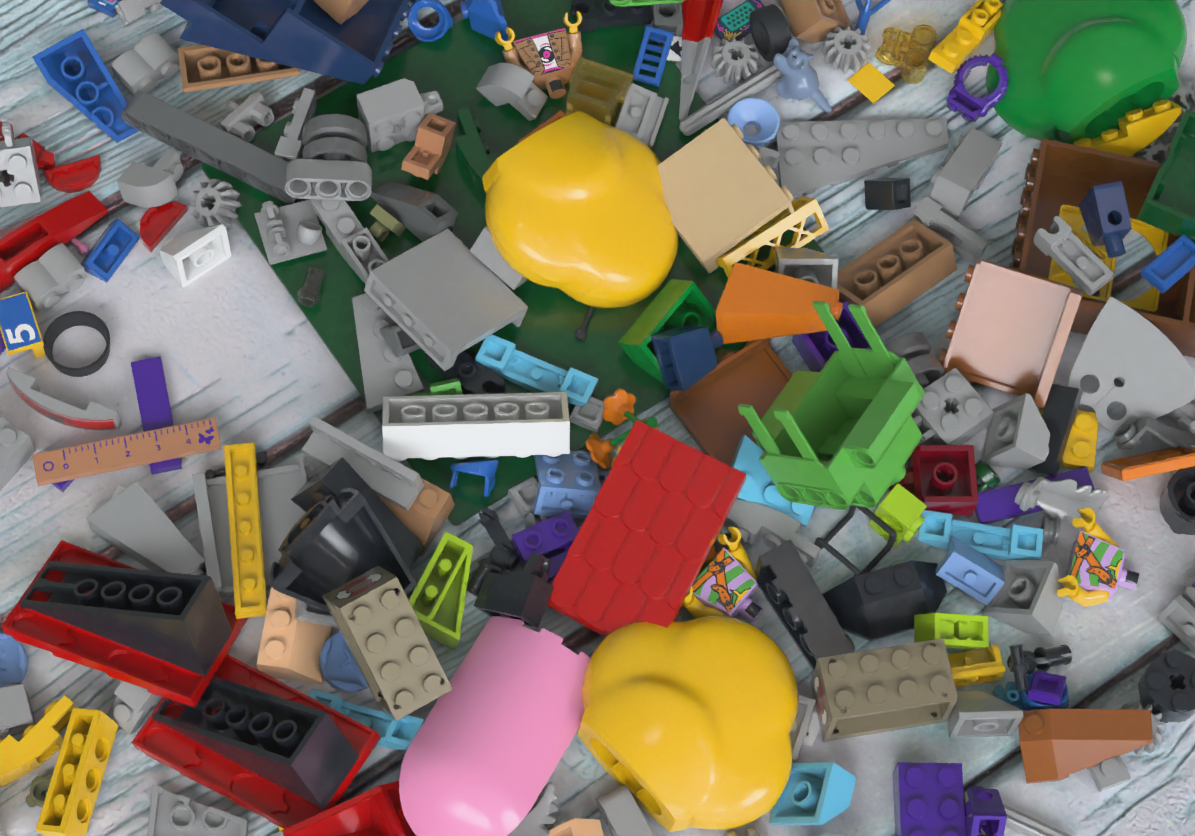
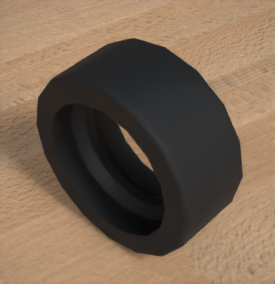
(769, 31)

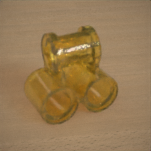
(908, 51)

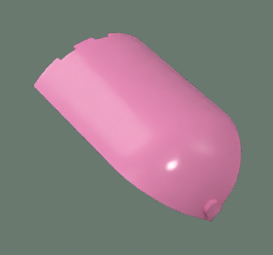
(494, 734)

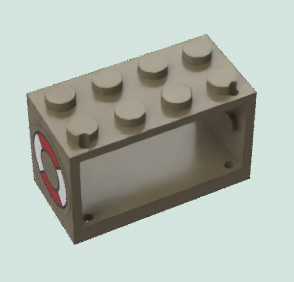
(387, 642)
(883, 689)

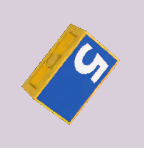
(20, 326)

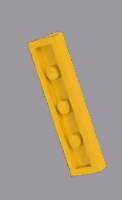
(773, 230)

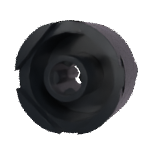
(1178, 502)
(1154, 686)

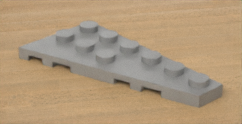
(840, 151)

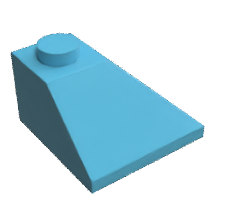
(813, 794)

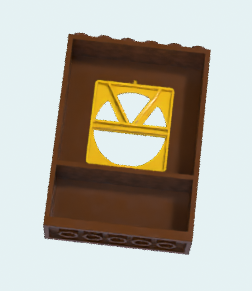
(1055, 186)

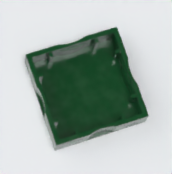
(1172, 193)

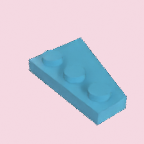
(760, 487)

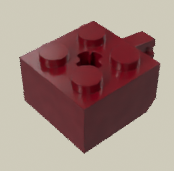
(951, 464)

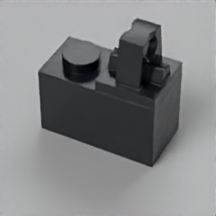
(517, 593)

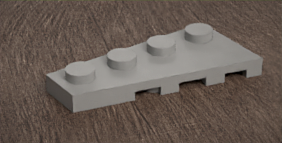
(381, 370)

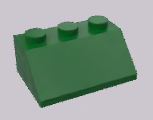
(675, 306)

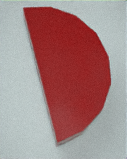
(75, 175)
(159, 221)

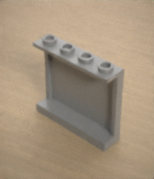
(444, 297)
(277, 518)

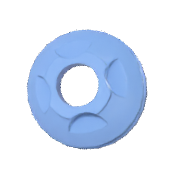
(758, 113)

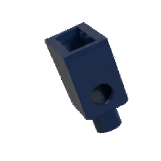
(1106, 217)
(686, 354)

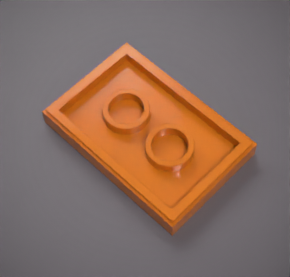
(1149, 463)

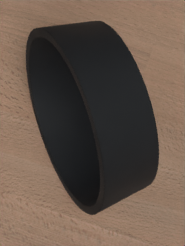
(69, 320)

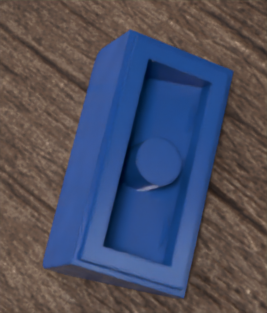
(110, 250)

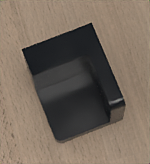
(887, 193)

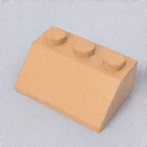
(290, 646)

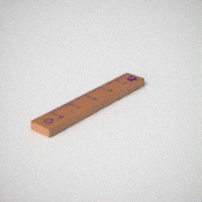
(126, 451)

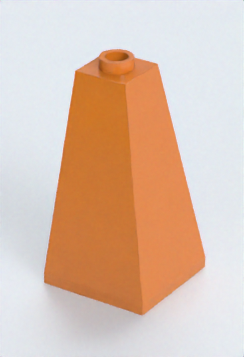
(770, 305)

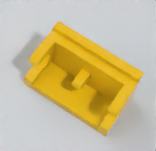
(976, 666)

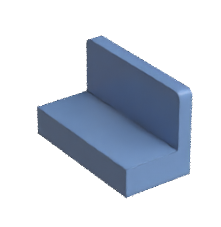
(971, 571)

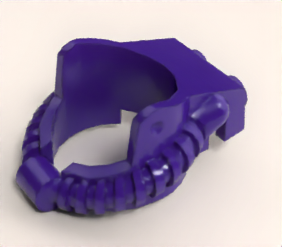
(968, 105)

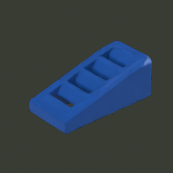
(657, 35)

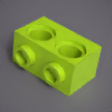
(900, 512)
(958, 630)

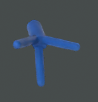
(865, 13)

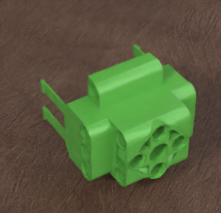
(841, 430)

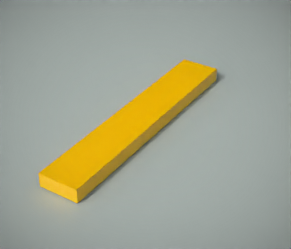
(245, 530)

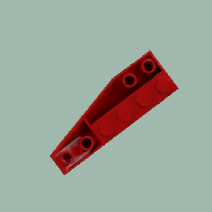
(36, 235)

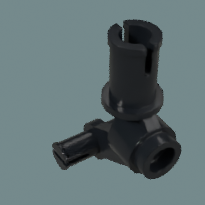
(501, 557)
(1026, 662)

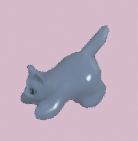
(798, 77)

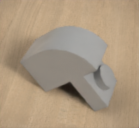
(512, 85)
(152, 185)
(131, 706)

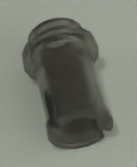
(311, 287)

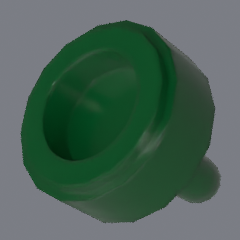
(987, 474)

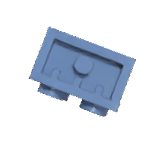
(566, 484)

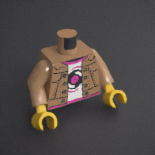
(546, 56)

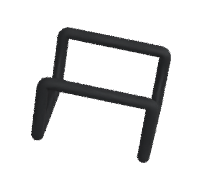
(823, 543)

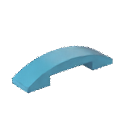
(534, 373)
(991, 541)
(393, 733)

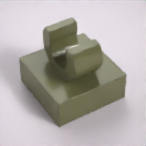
(385, 223)

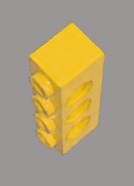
(77, 774)

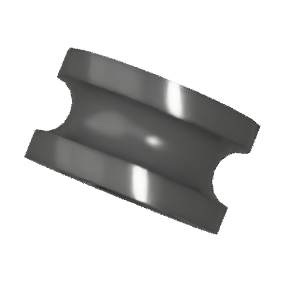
(1051, 530)

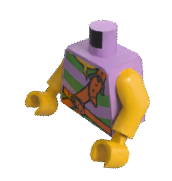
(1094, 565)
(726, 584)

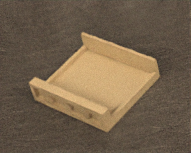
(719, 192)

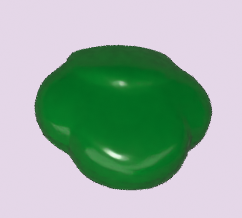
(1084, 63)

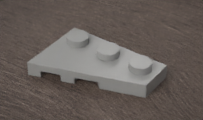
(181, 816)

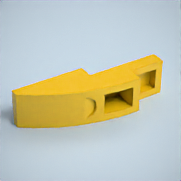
(967, 36)
(1136, 129)
(37, 743)

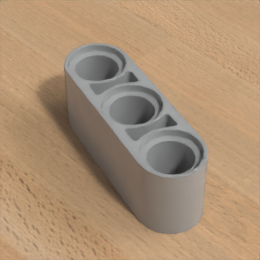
(328, 179)
(622, 813)

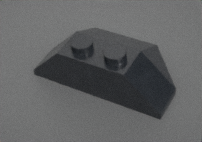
(886, 599)

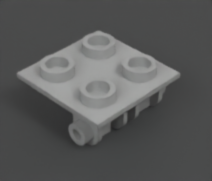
(279, 231)

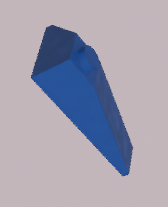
(85, 82)

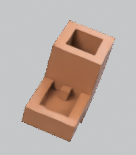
(430, 147)

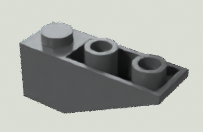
(416, 209)

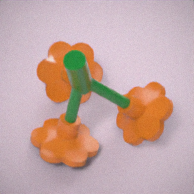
(617, 409)

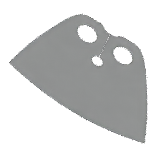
(1132, 348)

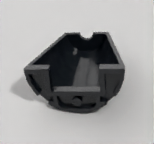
(333, 546)

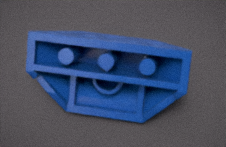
(485, 17)

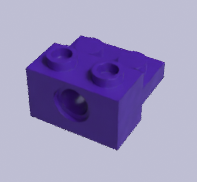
(549, 538)

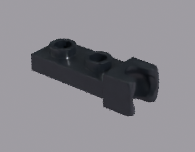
(605, 14)
(472, 375)

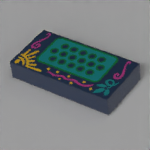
(736, 21)

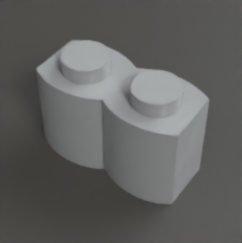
(146, 64)
(51, 277)

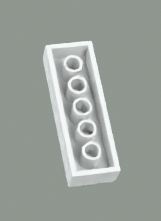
(476, 425)

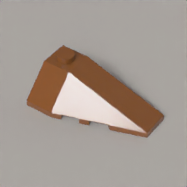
(1075, 739)

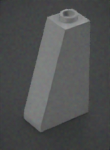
(145, 533)

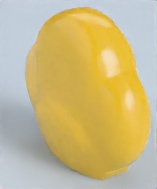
(582, 212)
(692, 719)

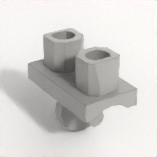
(246, 115)

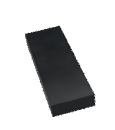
(1059, 418)

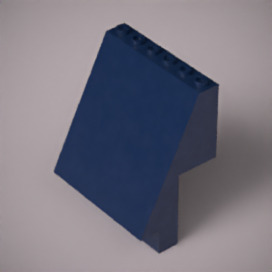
(297, 33)

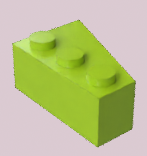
(442, 590)

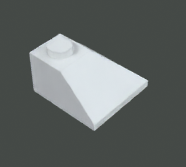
(195, 253)

